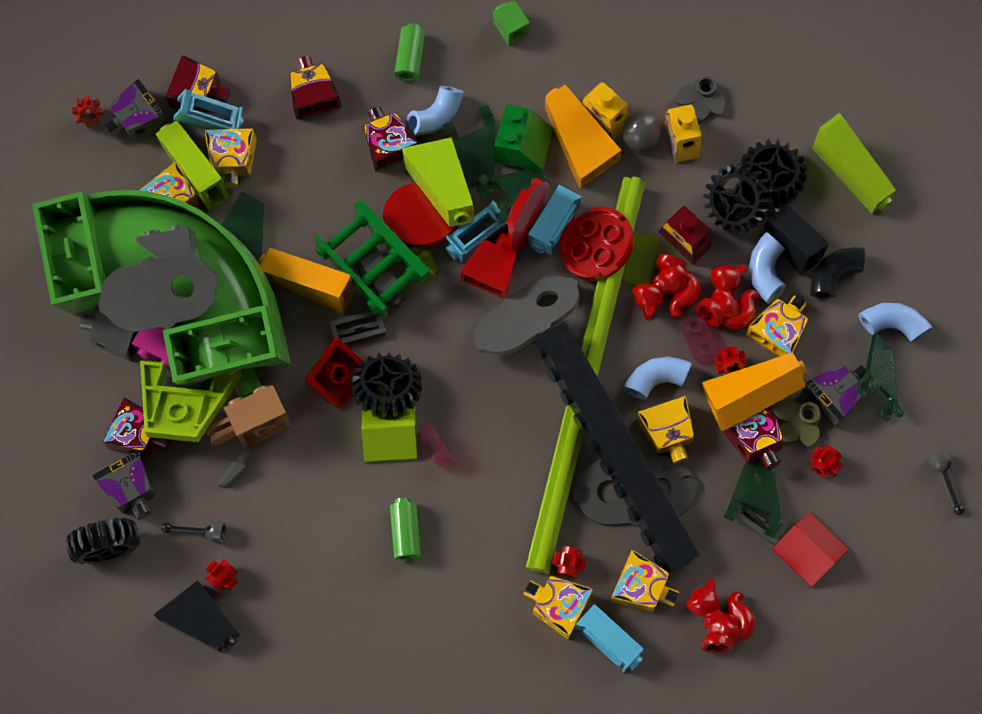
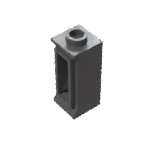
(383, 281)

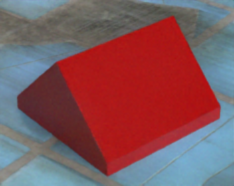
(333, 374)
(810, 549)

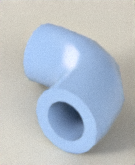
(440, 112)
(763, 268)
(895, 316)
(654, 372)

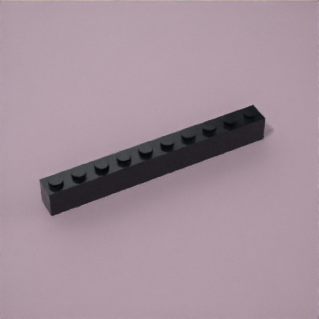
(615, 448)

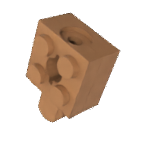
(251, 418)

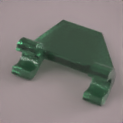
(476, 148)
(510, 187)
(246, 223)
(881, 376)
(758, 491)

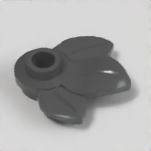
(702, 101)

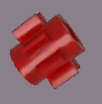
(92, 116)
(730, 360)
(826, 461)
(569, 562)
(221, 575)

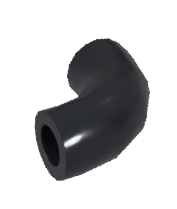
(833, 267)

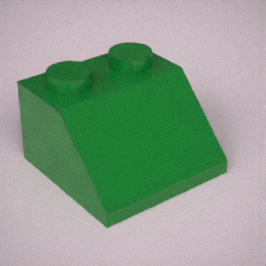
(522, 139)

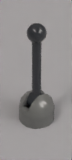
(941, 463)
(214, 531)

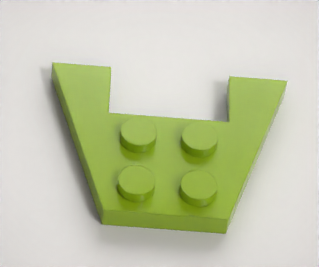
(177, 411)

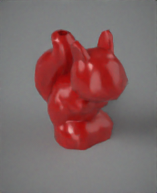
(672, 280)
(723, 306)
(722, 627)

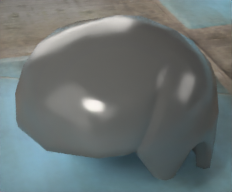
(642, 131)

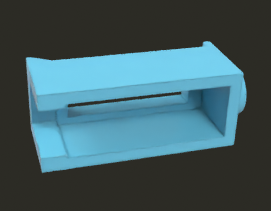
(204, 121)
(553, 220)
(462, 252)
(610, 639)

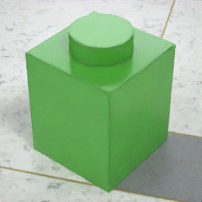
(511, 22)

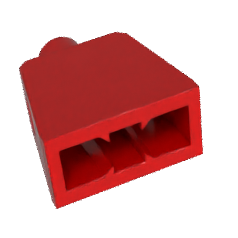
(490, 267)

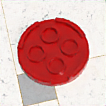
(525, 214)
(415, 218)
(596, 243)

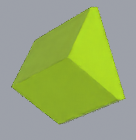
(389, 437)

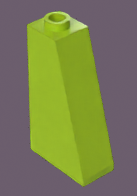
(853, 164)
(194, 165)
(441, 179)

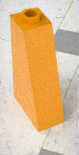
(582, 138)
(308, 279)
(753, 389)

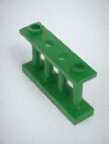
(381, 235)

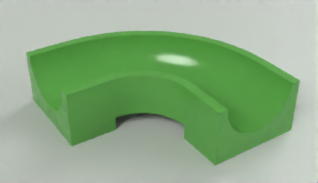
(96, 233)

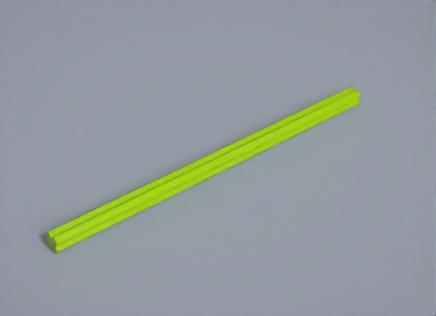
(570, 434)

